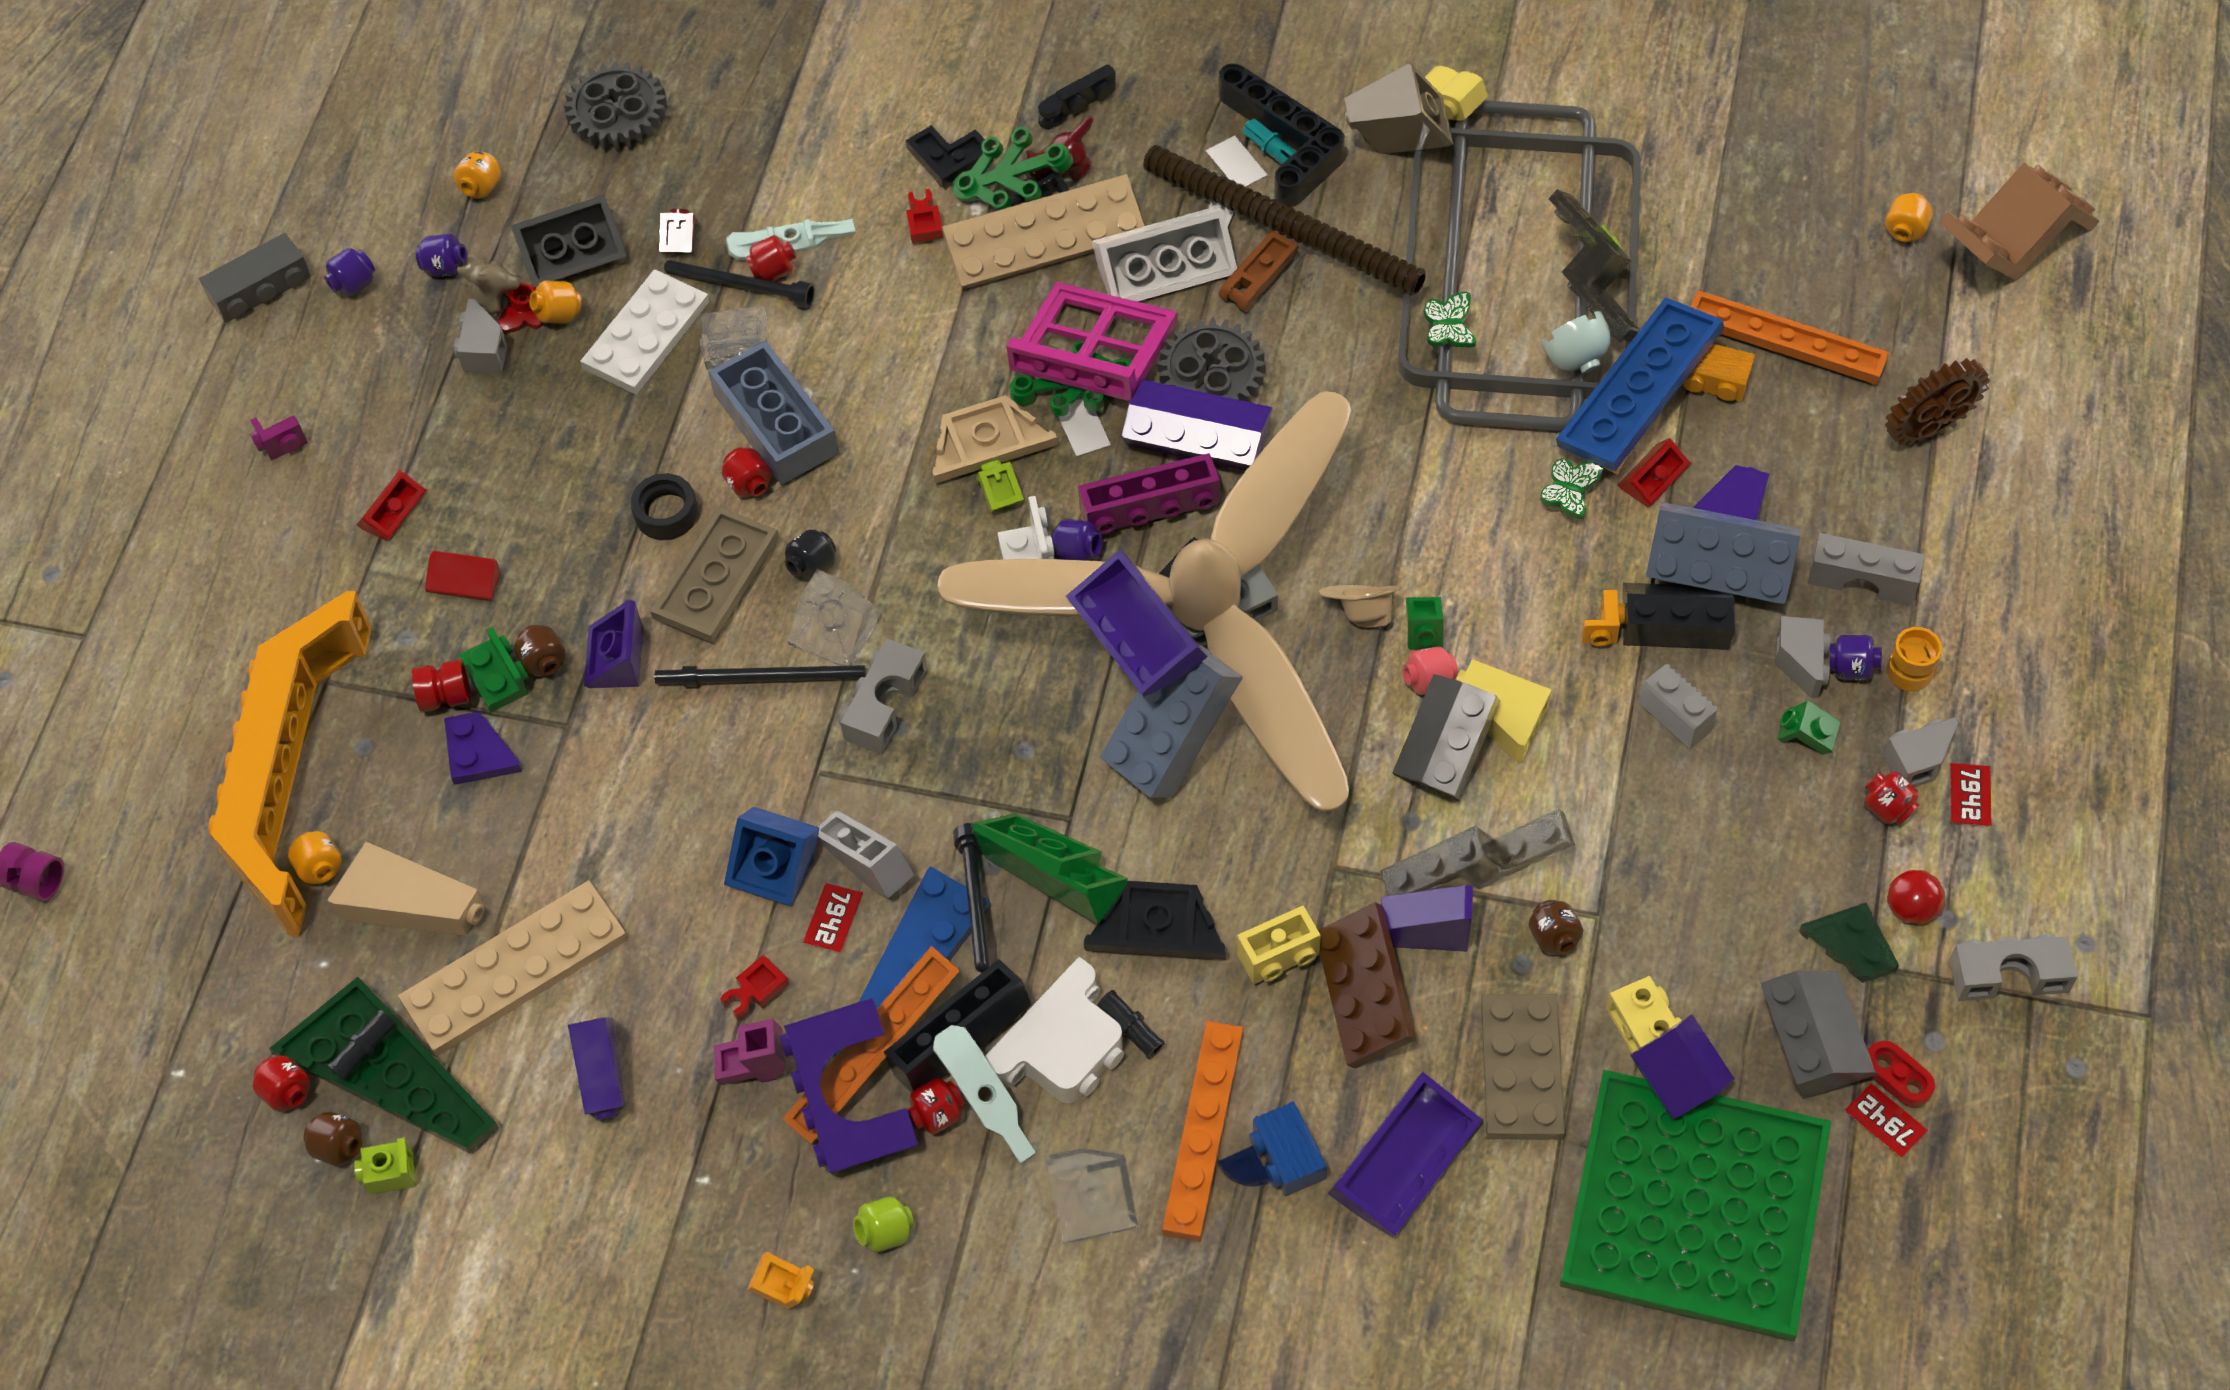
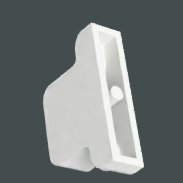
(1061, 1039)

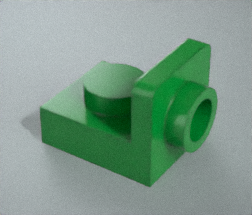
(1424, 622)

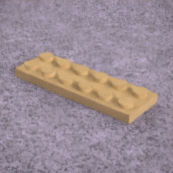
(1040, 231)
(512, 967)

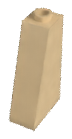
(404, 894)

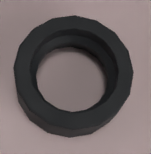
(660, 485)

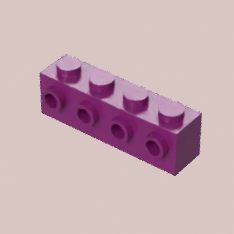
(1150, 494)

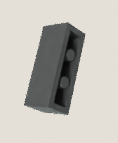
(255, 277)

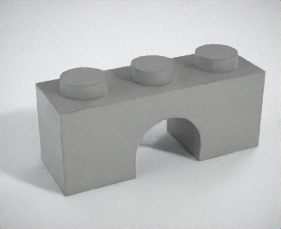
(1844, 559)
(892, 670)
(2043, 961)

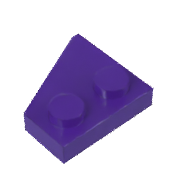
(476, 750)

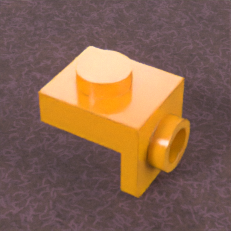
(1607, 629)
(781, 1281)

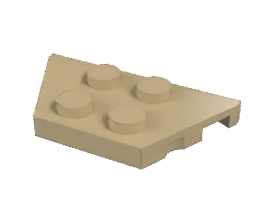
(987, 434)

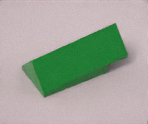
(1051, 863)

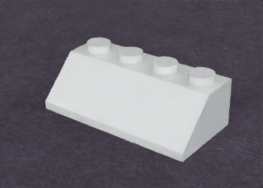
(1166, 255)

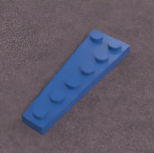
(934, 918)

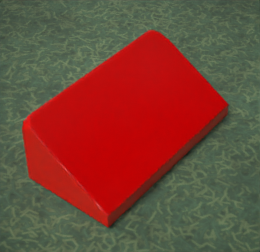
(1655, 472)
(392, 506)
(462, 575)

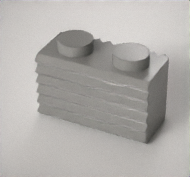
(1678, 706)

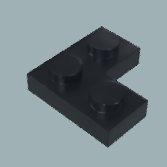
(943, 159)

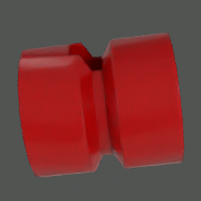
(436, 686)

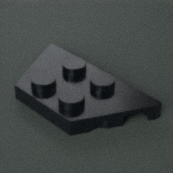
(1158, 921)

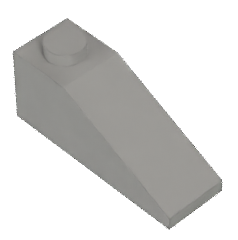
(865, 853)

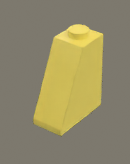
(1520, 706)

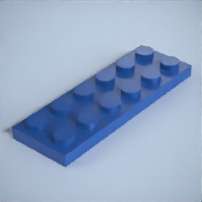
(1640, 384)

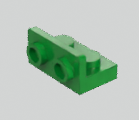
(494, 672)

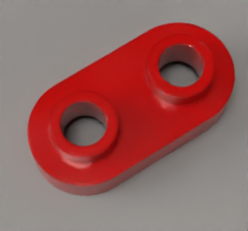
(1902, 1071)

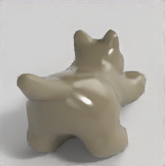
(488, 282)

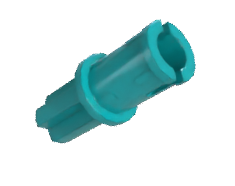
(1268, 142)

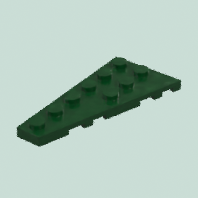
(398, 1077)

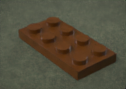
(1365, 986)

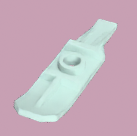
(808, 236)
(971, 1073)

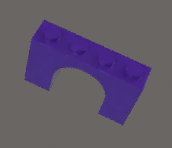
(841, 1140)

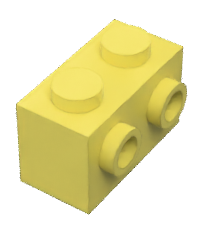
(1278, 945)
(1640, 1012)

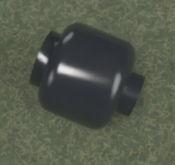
(808, 553)

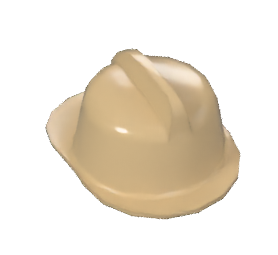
(1363, 604)

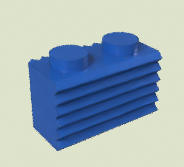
(1288, 1149)

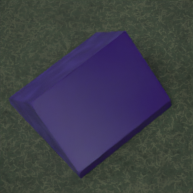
(614, 649)
(1682, 1067)

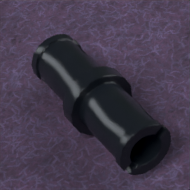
(1131, 1024)
(362, 1045)

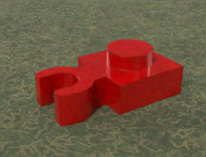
(923, 218)
(758, 984)

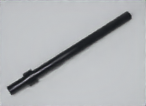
(691, 676)

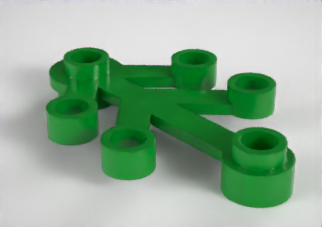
(1008, 170)
(1024, 389)

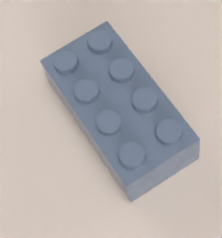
(773, 412)
(1723, 553)
(1169, 727)

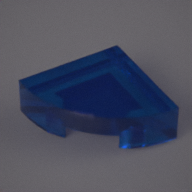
(1244, 1168)

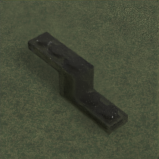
(1595, 265)
(1479, 856)

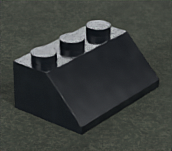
(1677, 616)

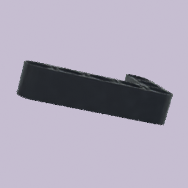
(1316, 140)

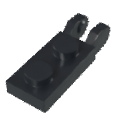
(1076, 96)

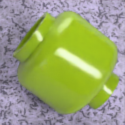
(882, 1224)

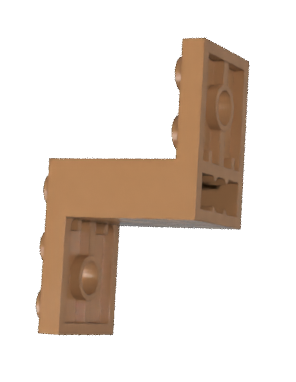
(2021, 220)

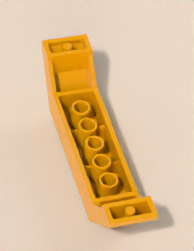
(270, 743)

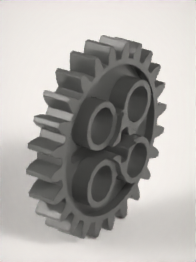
(615, 105)
(1186, 354)

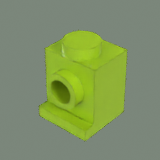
(396, 1172)

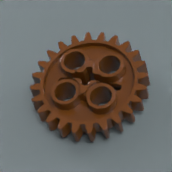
(1937, 402)

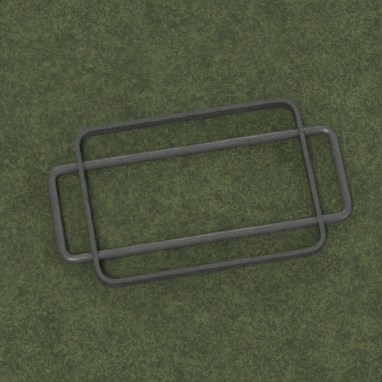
(1588, 145)

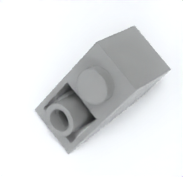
(480, 342)
(1802, 651)
(1920, 751)

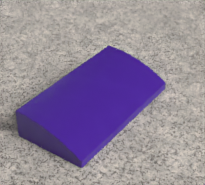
(1135, 625)
(1405, 1155)

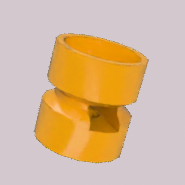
(1914, 658)

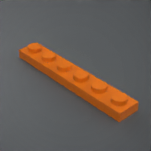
(1794, 338)
(896, 1017)
(1202, 1131)

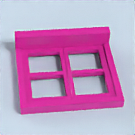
(1080, 369)

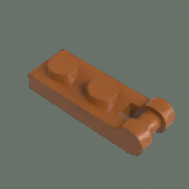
(1258, 270)

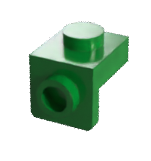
(1810, 726)

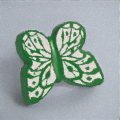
(1449, 321)
(1570, 486)

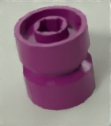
(30, 871)

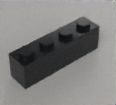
(979, 1007)

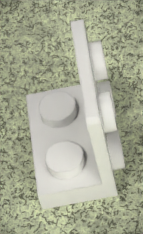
(1029, 541)

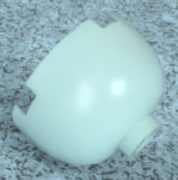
(1579, 344)

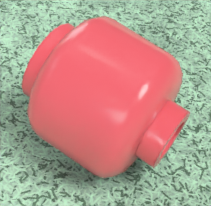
(1426, 662)

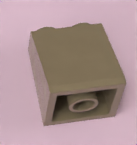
(1400, 113)

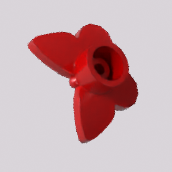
(519, 310)

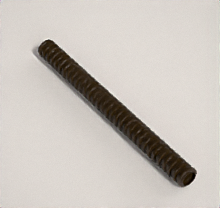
(1284, 220)

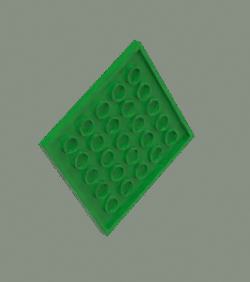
(1697, 1208)

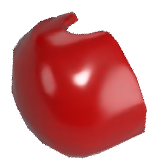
(1916, 897)

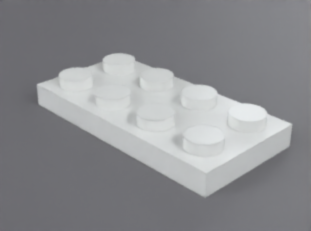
(645, 331)

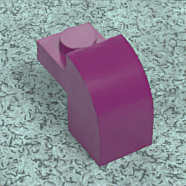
(754, 1054)

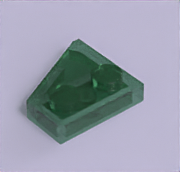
(1854, 941)

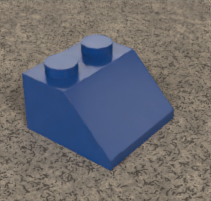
(770, 855)

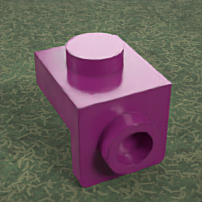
(279, 438)

